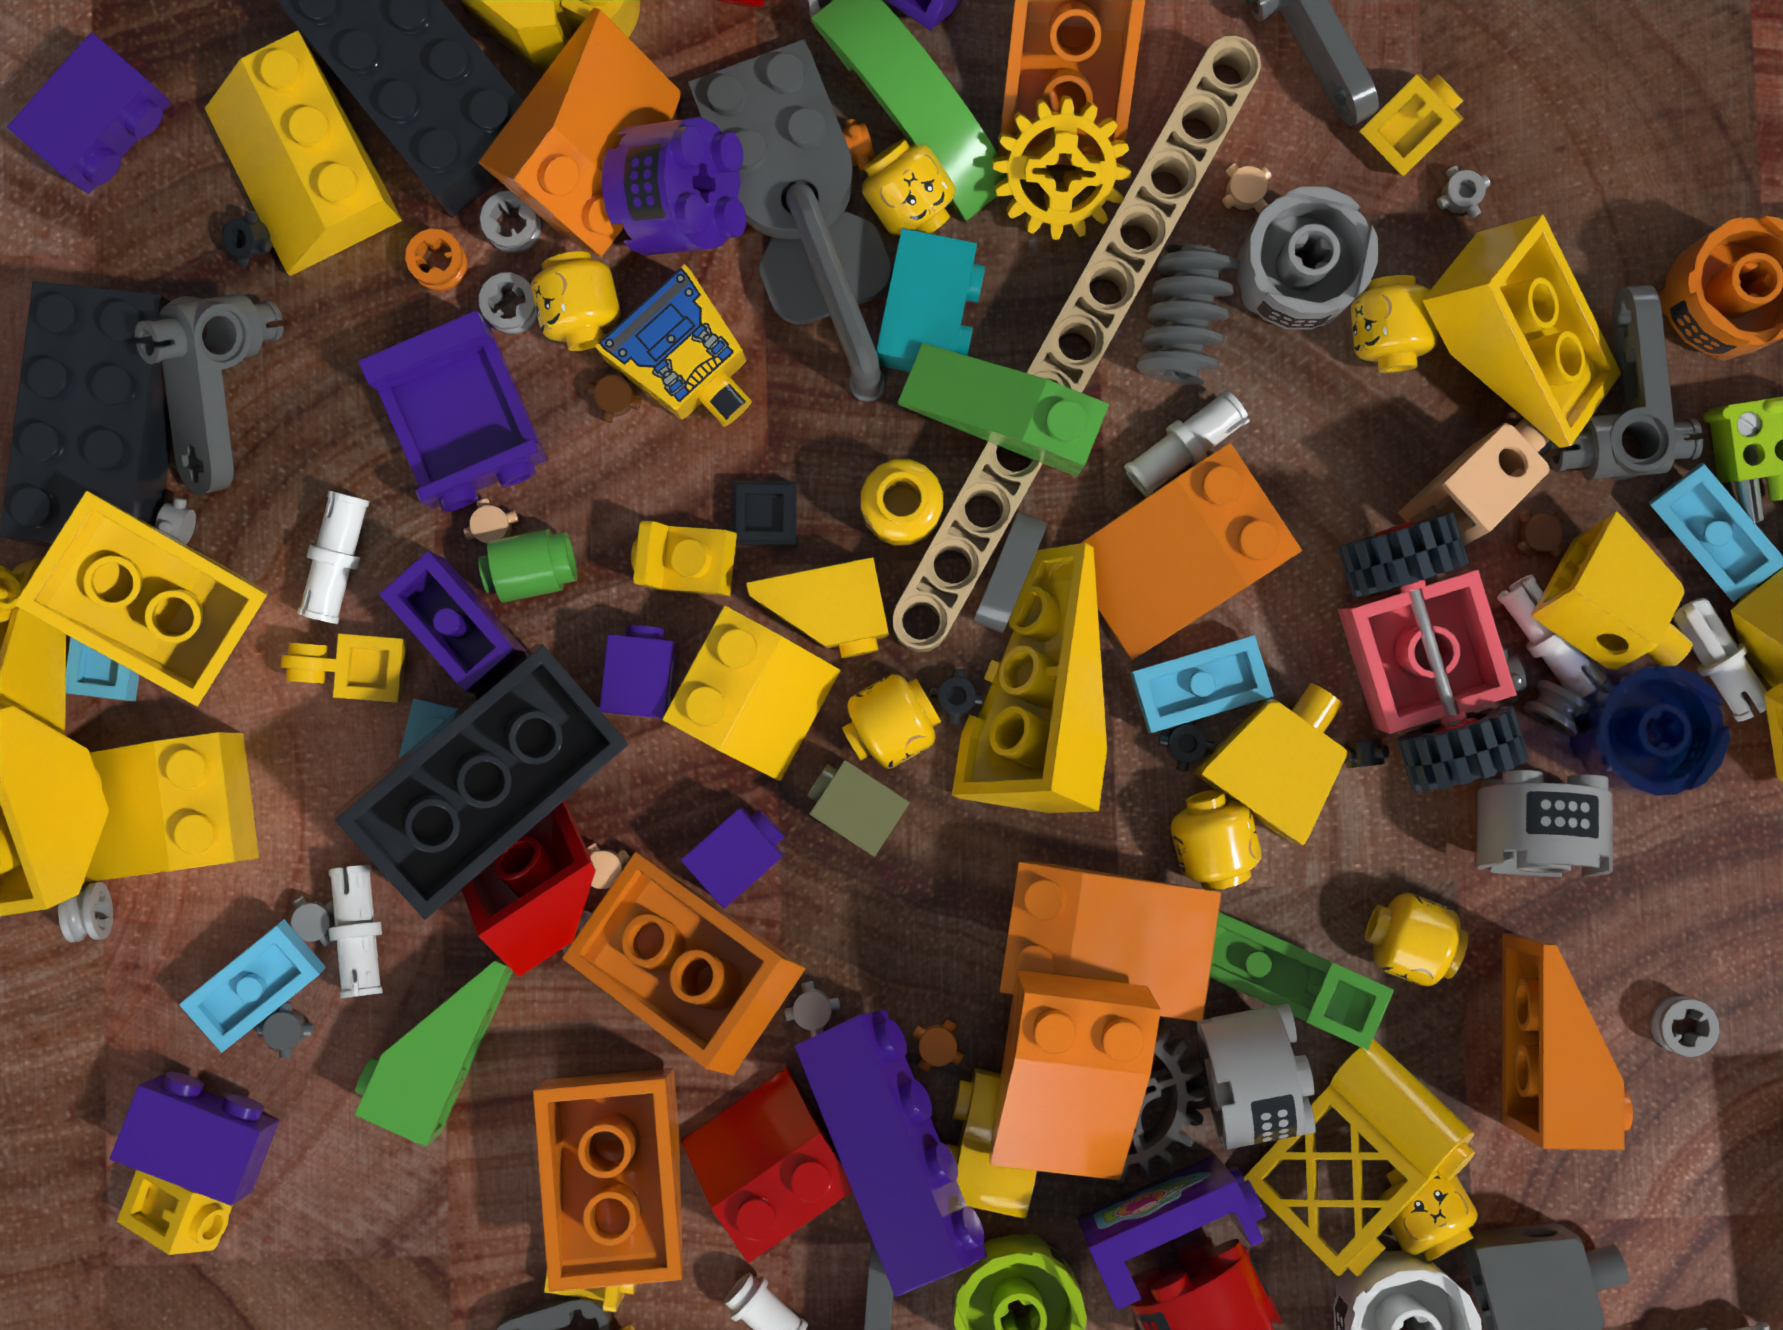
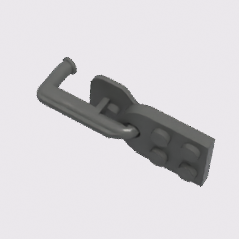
(792, 150)

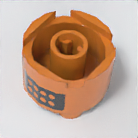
(1706, 293)

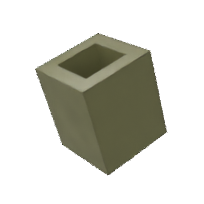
(856, 805)

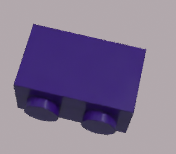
(90, 114)
(452, 622)
(195, 1137)

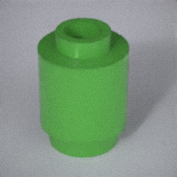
(528, 565)

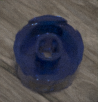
(1682, 717)

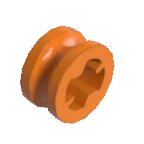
(436, 241)

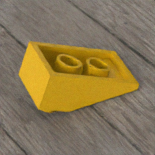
(1525, 327)
(141, 598)
(174, 806)

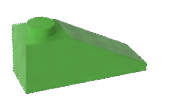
(1005, 407)
(424, 1070)

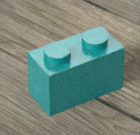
(928, 298)

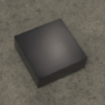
(765, 513)

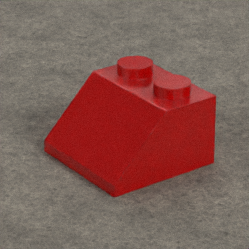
(767, 1164)

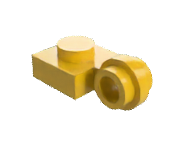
(363, 666)

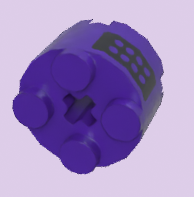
(675, 186)

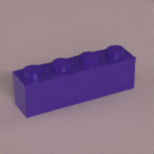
(892, 1151)

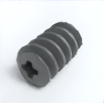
(1185, 313)

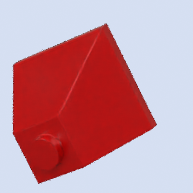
(533, 893)

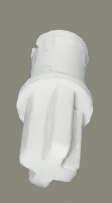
(1721, 657)

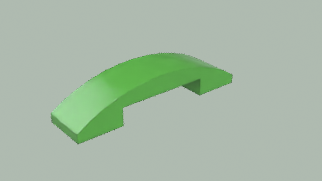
(913, 95)
(1311, 985)

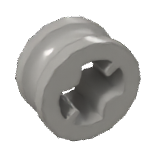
(516, 243)
(493, 294)
(87, 914)
(1693, 1043)

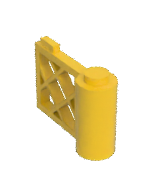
(1404, 1127)

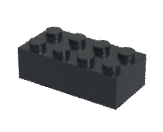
(418, 84)
(85, 412)
(480, 780)

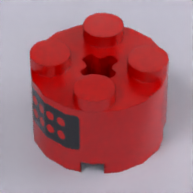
(1205, 1291)

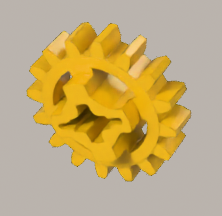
(1059, 195)

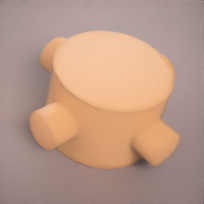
(1246, 188)
(490, 522)
(607, 865)

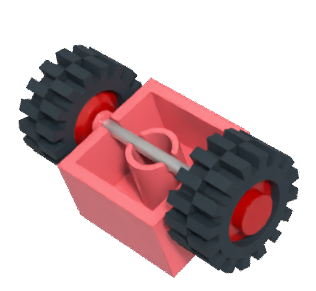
(1430, 654)

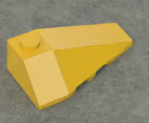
(1044, 714)

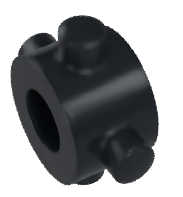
(246, 238)
(956, 696)
(1186, 744)
(1365, 753)

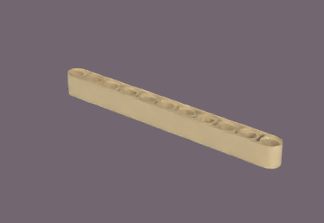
(1115, 261)

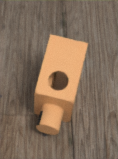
(1485, 480)

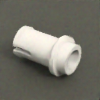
(760, 1307)

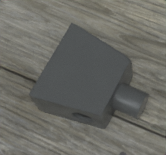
(1540, 1278)

